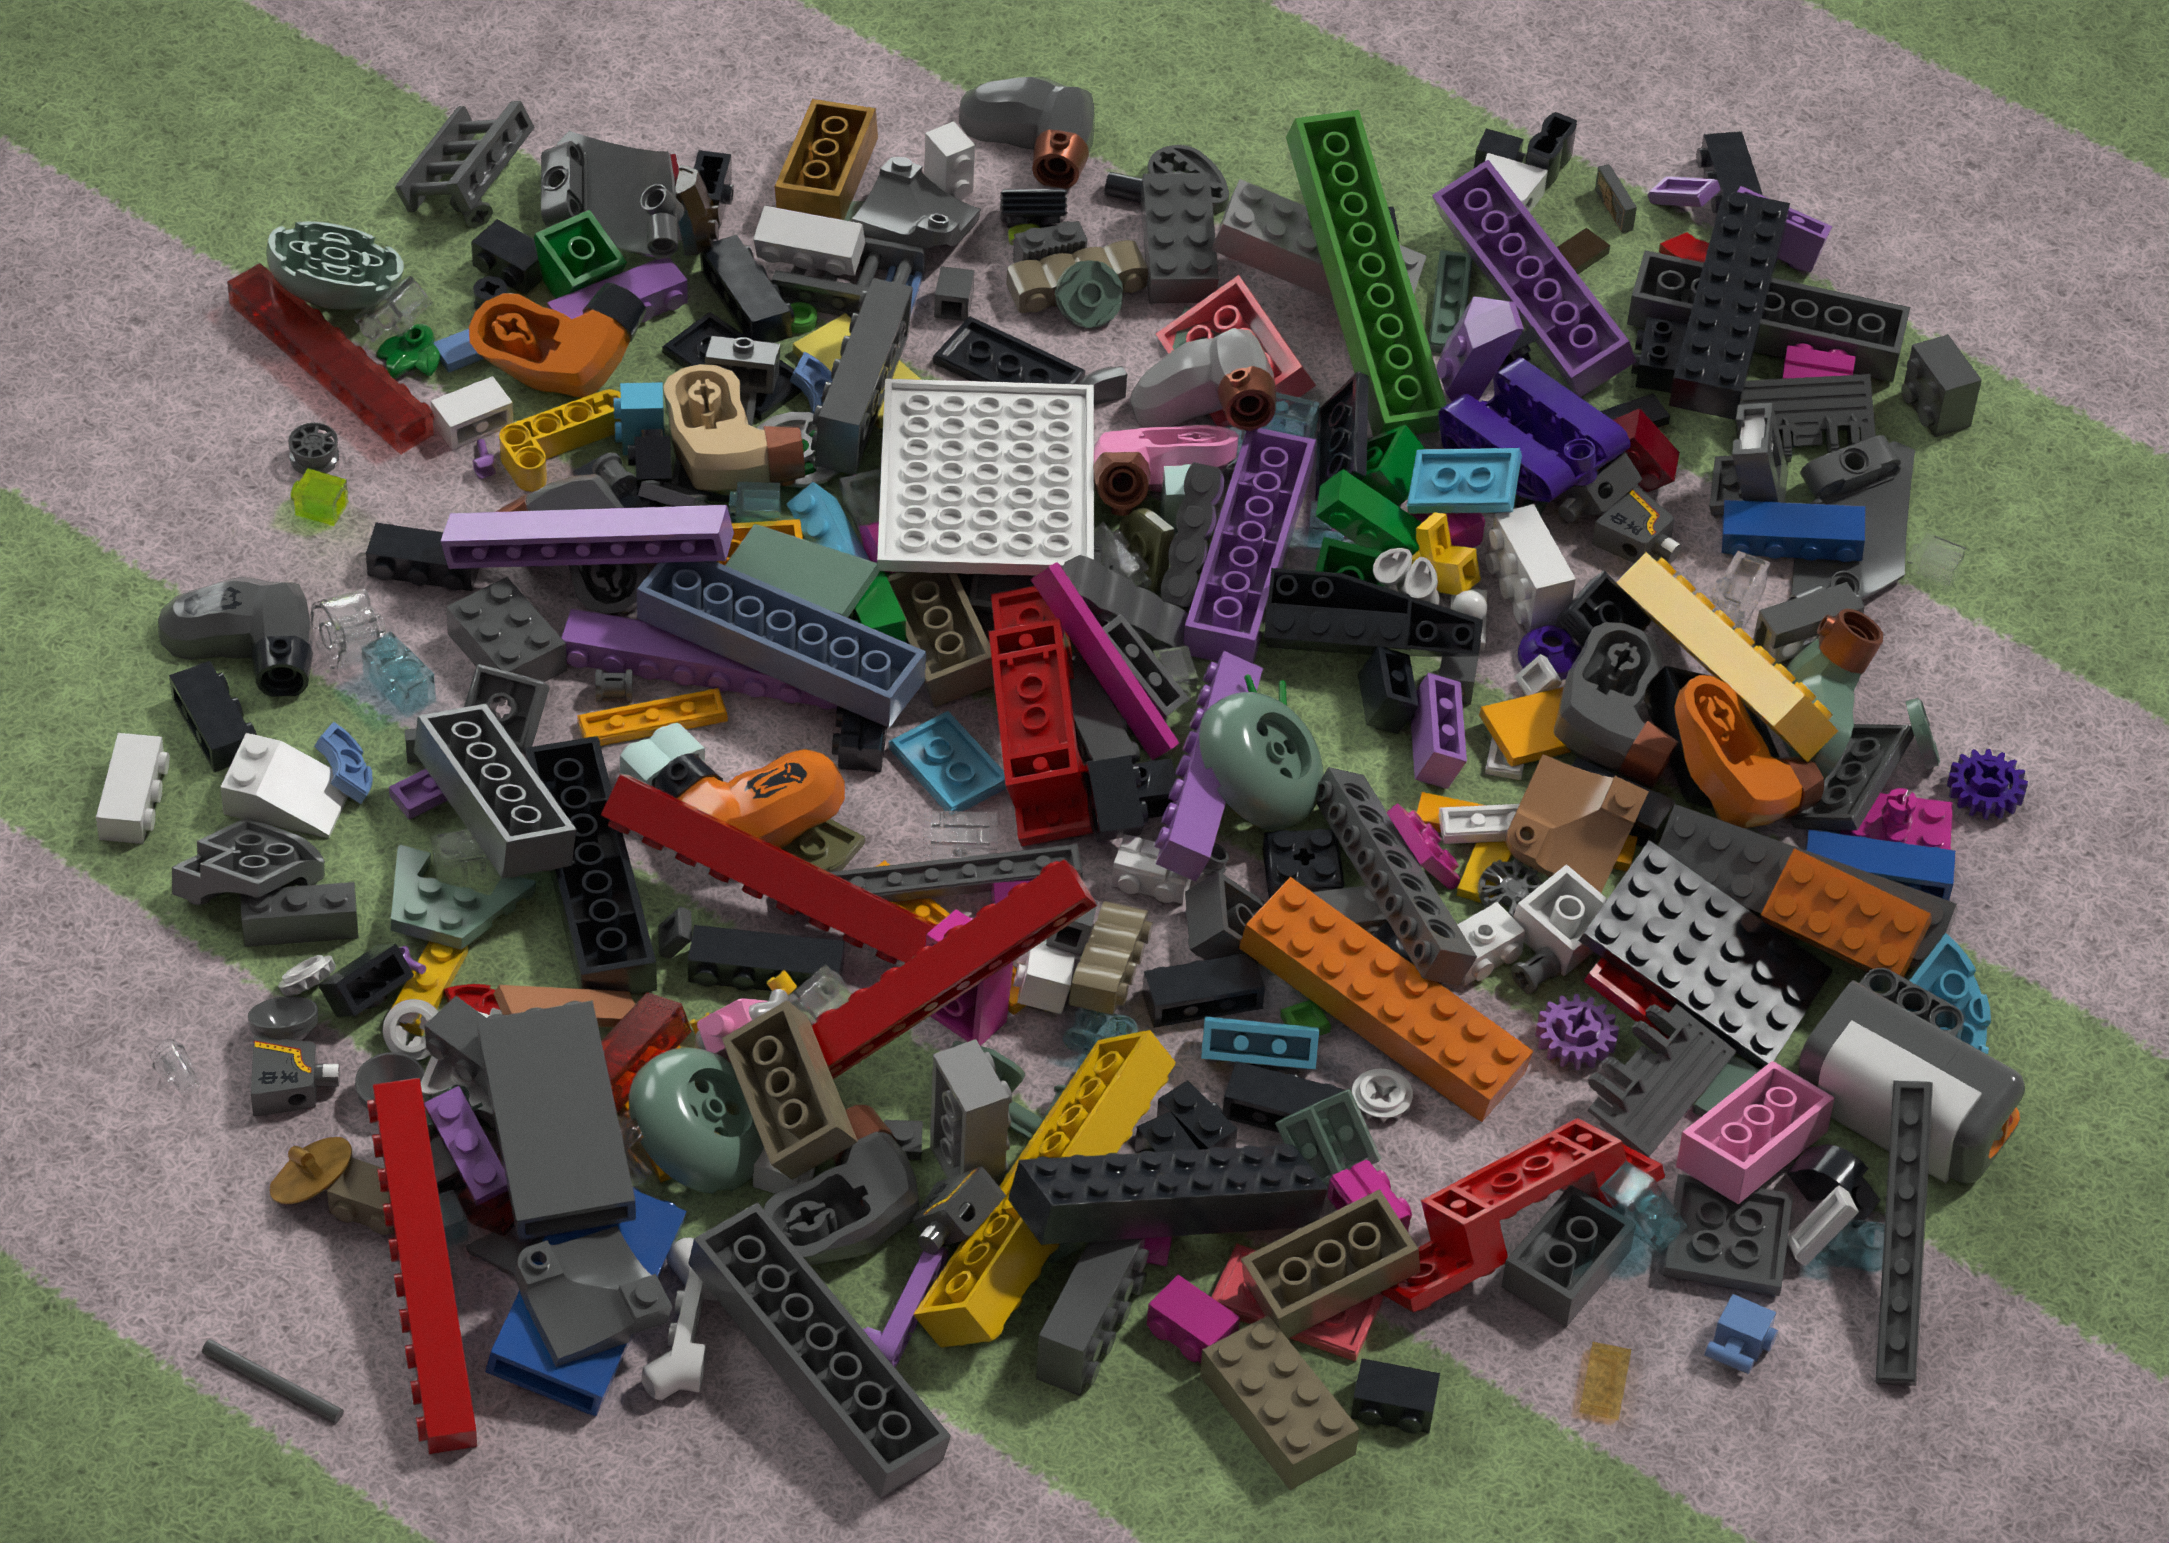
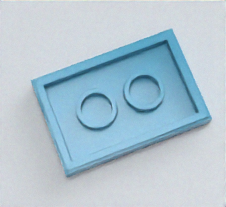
(1464, 480)
(949, 763)

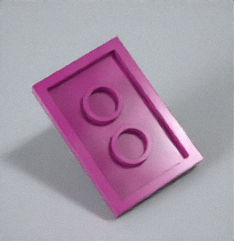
(1907, 820)

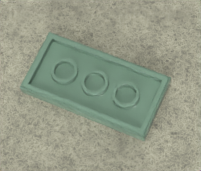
(804, 568)

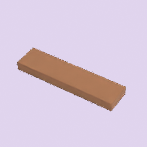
(608, 1005)

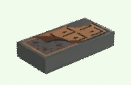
(1615, 198)

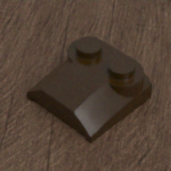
(700, 215)

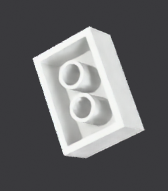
(1529, 567)

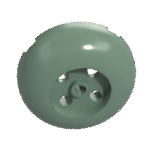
(332, 265)
(1261, 759)
(679, 1106)

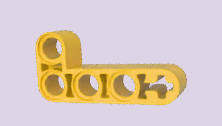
(553, 432)

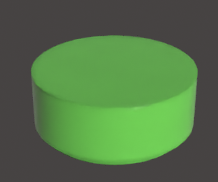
(805, 318)

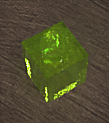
(320, 496)

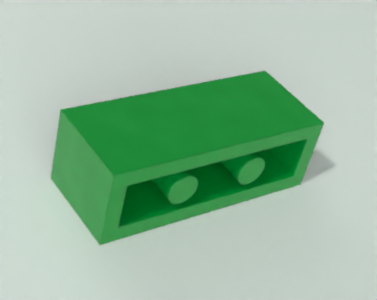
(1365, 515)

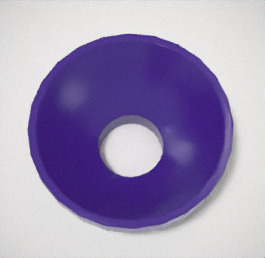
(1560, 657)

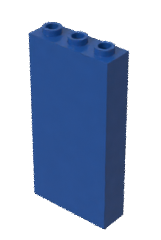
(583, 1383)

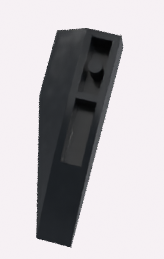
(1356, 616)

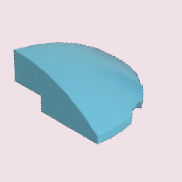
(1950, 976)

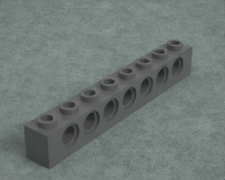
(1394, 877)

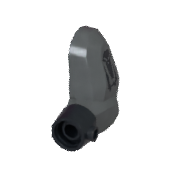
(245, 621)

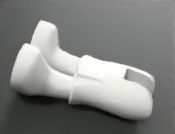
(1414, 579)

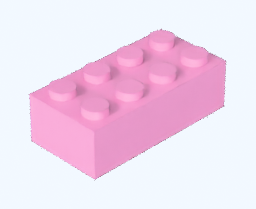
(1755, 1132)

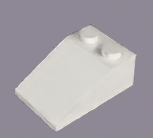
(281, 788)

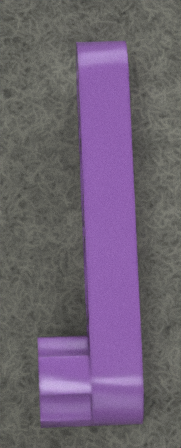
(895, 1335)

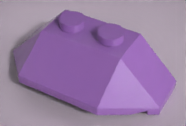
(1478, 346)

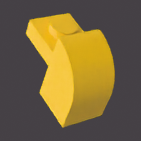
(1455, 565)

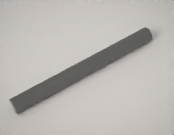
(272, 1381)

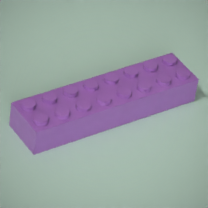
(1536, 276)
(1247, 543)

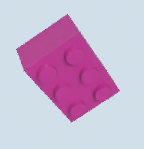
(983, 1007)

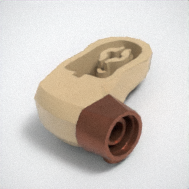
(715, 437)

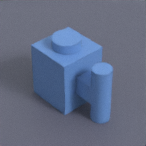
(1742, 1334)

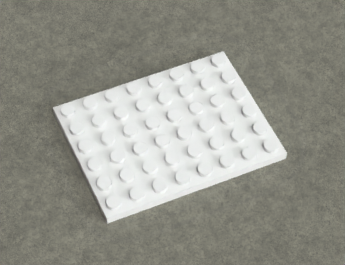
(985, 476)

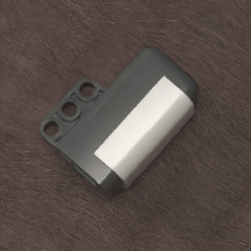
(1875, 1040)

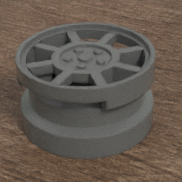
(312, 448)

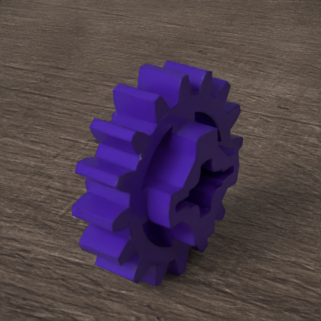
(1987, 784)

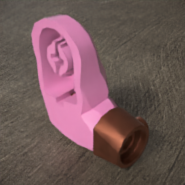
(1134, 459)

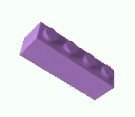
(656, 284)

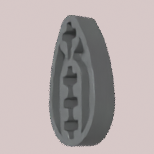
(1191, 160)

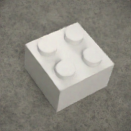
(1559, 915)

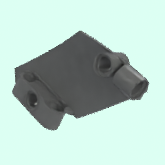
(622, 187)
(1869, 476)

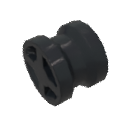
(486, 289)

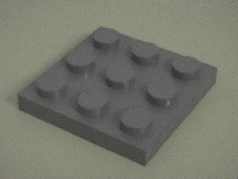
(1730, 1241)

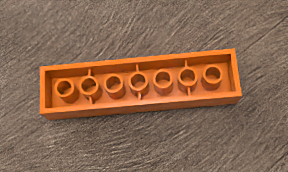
(1385, 999)

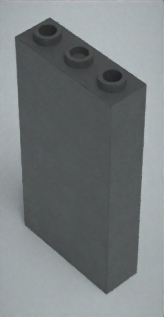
(556, 1120)

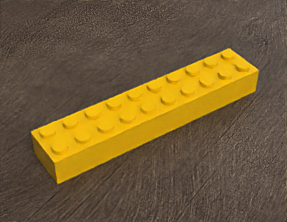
(1003, 1256)

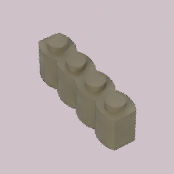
(1034, 281)
(1110, 958)

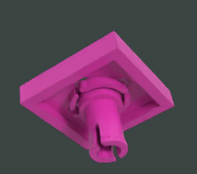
(1423, 843)

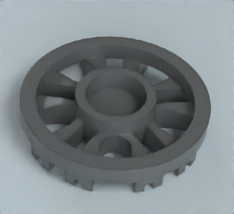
(1509, 887)

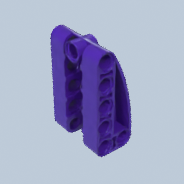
(1555, 429)

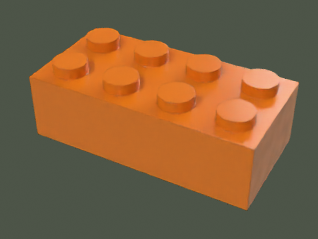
(1845, 915)

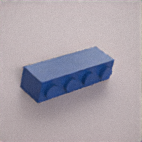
(1793, 530)
(1908, 864)

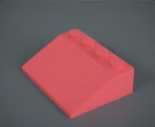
(1238, 308)

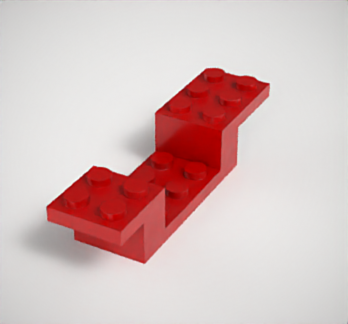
(1037, 719)
(1468, 1213)

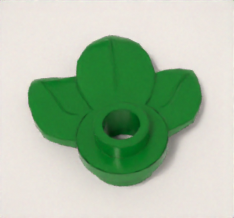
(410, 350)

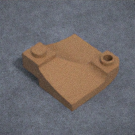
(1574, 821)

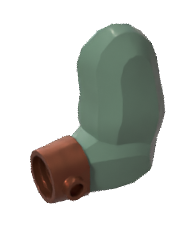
(1831, 672)

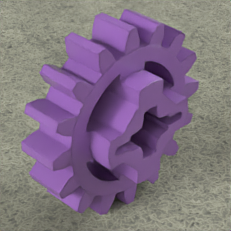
(1576, 1031)

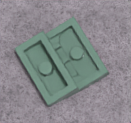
(1330, 1135)

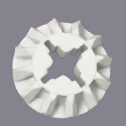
(306, 975)
(395, 1035)
(1385, 1082)

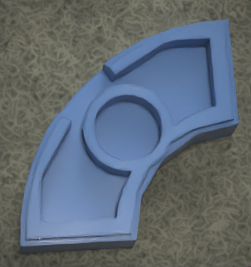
(811, 378)
(347, 763)

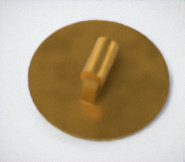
(311, 1170)

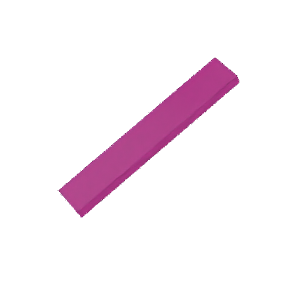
(1105, 661)

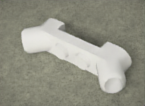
(686, 1362)

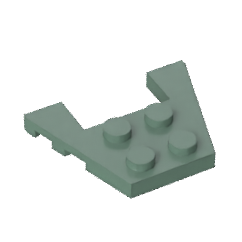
(444, 911)

